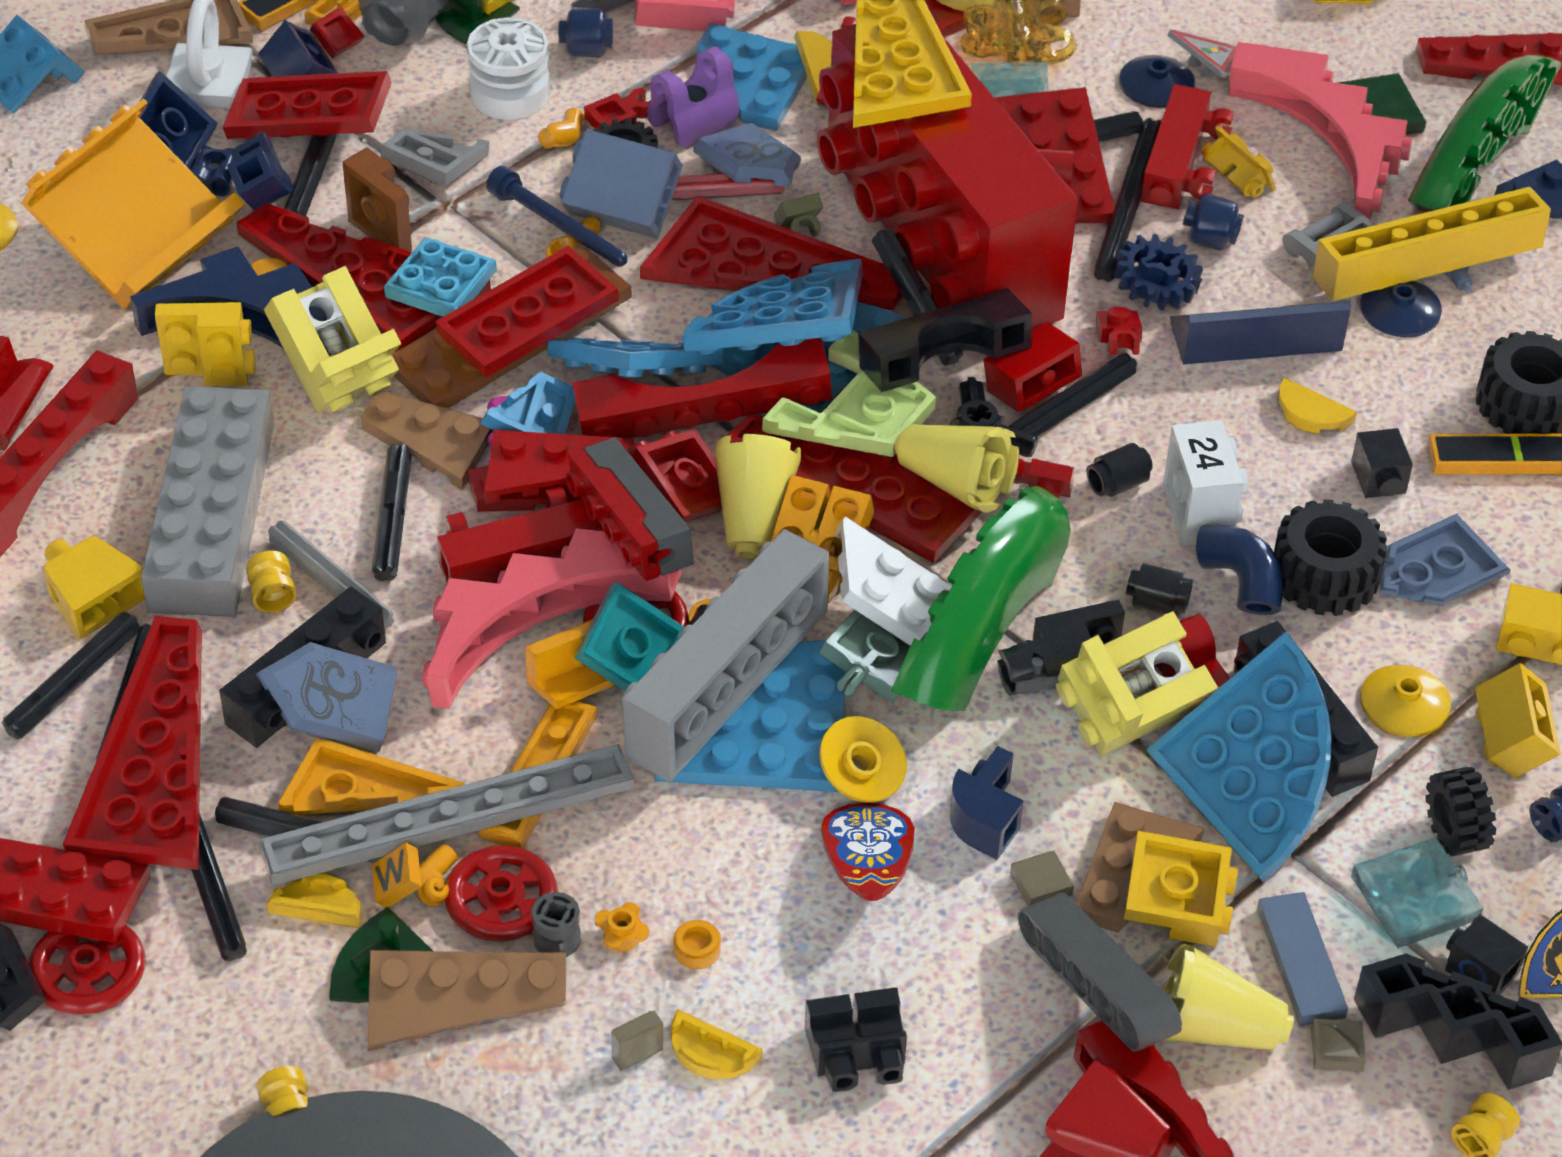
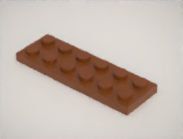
(444, 377)

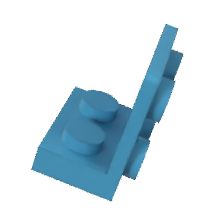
(27, 60)

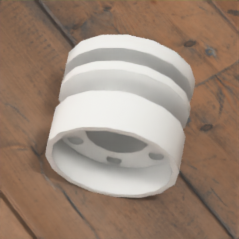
(508, 68)

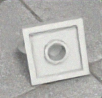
(208, 71)

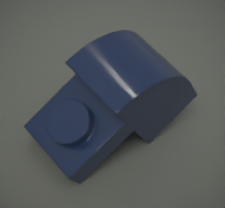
(258, 172)
(981, 809)

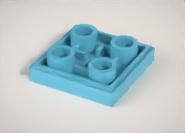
(440, 277)

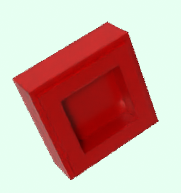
(336, 32)

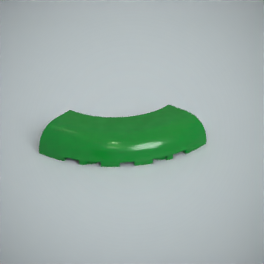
(1477, 134)
(989, 589)

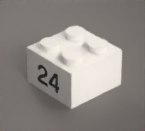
(1203, 478)

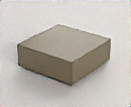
(1041, 877)

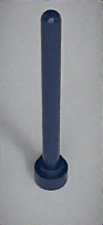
(506, 185)

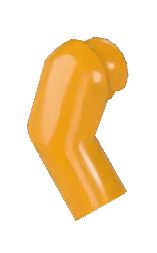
(562, 133)
(432, 871)

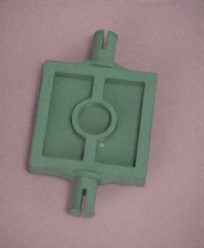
(866, 654)

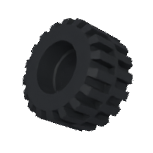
(1522, 384)
(1355, 554)

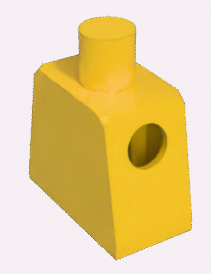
(91, 583)

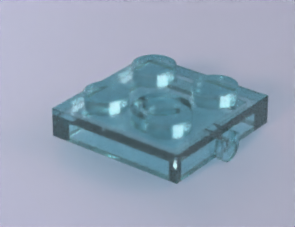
(1417, 892)

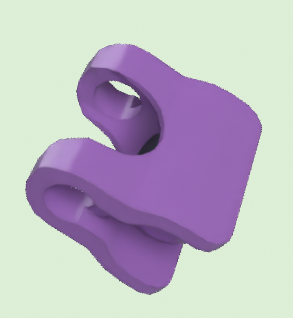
(701, 103)

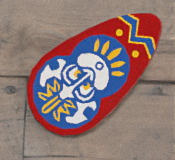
(868, 847)

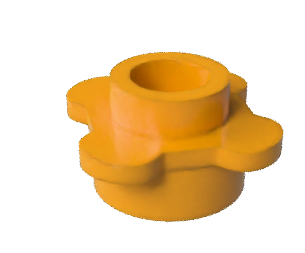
(624, 937)

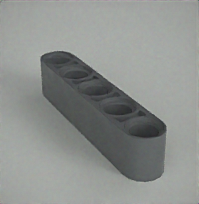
(1099, 972)

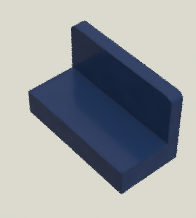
(294, 52)

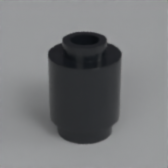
(1119, 470)
(1159, 589)

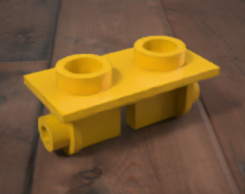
(1250, 171)

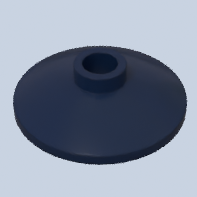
(1152, 78)
(1402, 309)

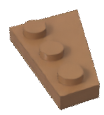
(435, 434)
(1109, 874)

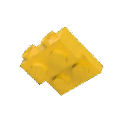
(206, 342)
(1181, 887)

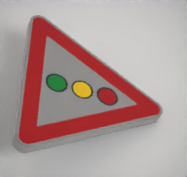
(1213, 54)

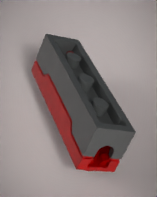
(630, 509)

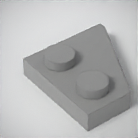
(433, 155)

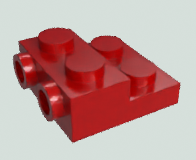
(682, 472)

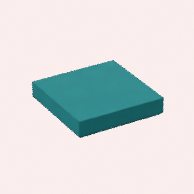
(626, 637)

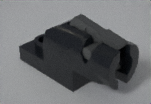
(1056, 641)

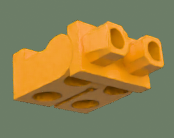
(819, 514)

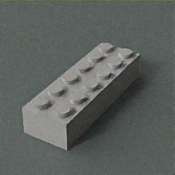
(208, 502)
(725, 655)

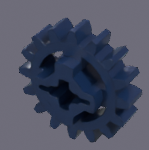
(1158, 272)

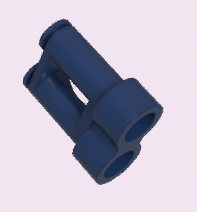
(214, 178)

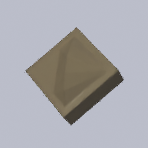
(637, 1040)
(1338, 1045)

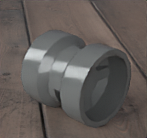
(556, 923)

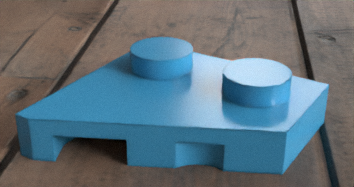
(538, 407)

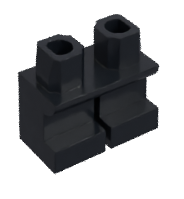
(857, 1037)

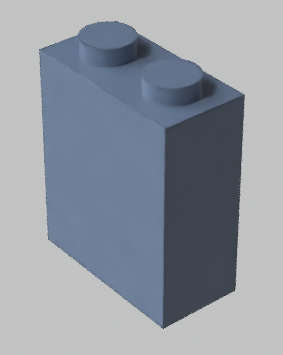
(621, 183)

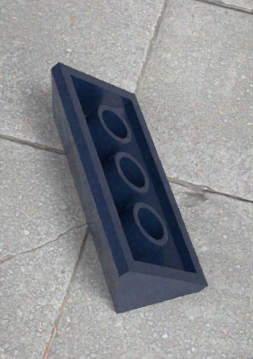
(176, 119)
(1261, 332)

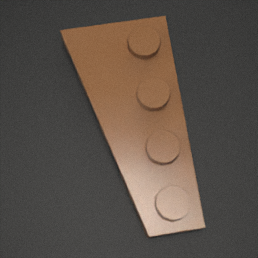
(161, 27)
(449, 990)

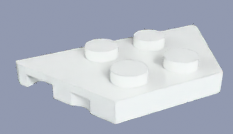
(886, 583)

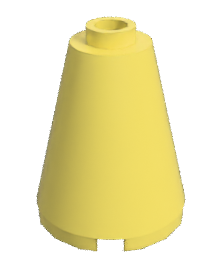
(961, 460)
(752, 488)
(1222, 1005)

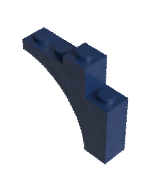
(226, 279)

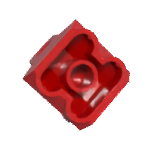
(20, 389)
(1106, 1120)

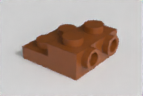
(375, 201)

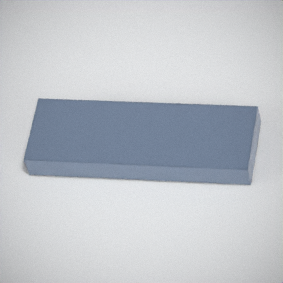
(1302, 958)

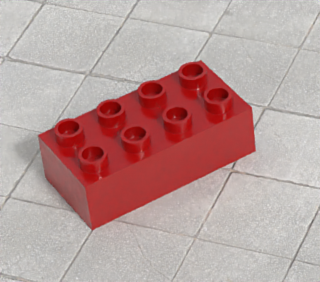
(957, 191)

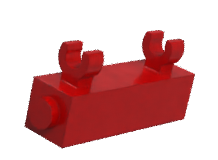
(1176, 147)
(486, 549)

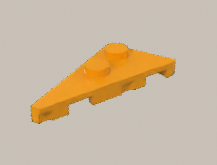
(349, 779)

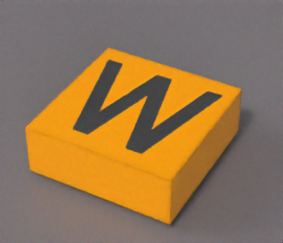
(396, 875)

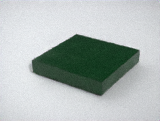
(1392, 100)

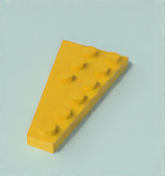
(902, 64)

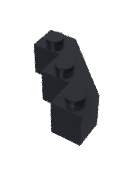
(1459, 1017)

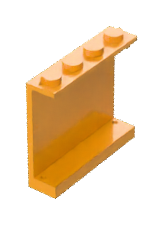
(127, 206)

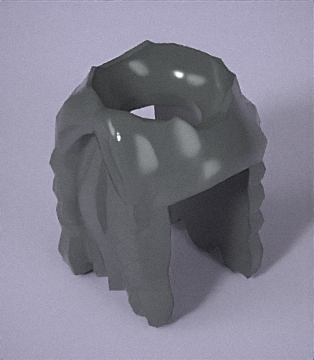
(399, 20)

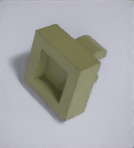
(800, 211)

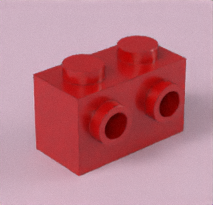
(1035, 372)

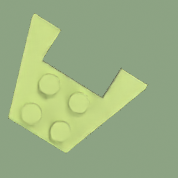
(860, 415)

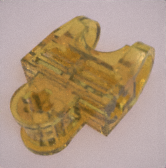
(1011, 30)

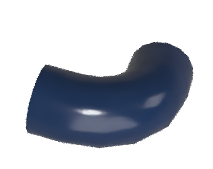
(1252, 561)

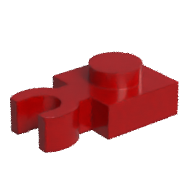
(617, 108)
(1120, 329)
(1053, 477)

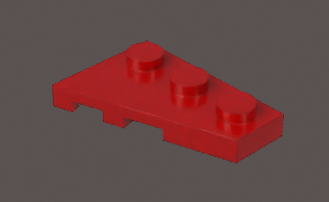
(531, 461)

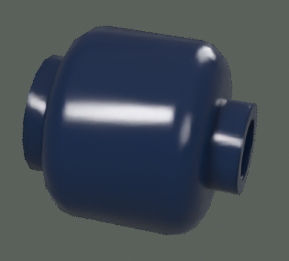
(586, 32)
(1213, 221)

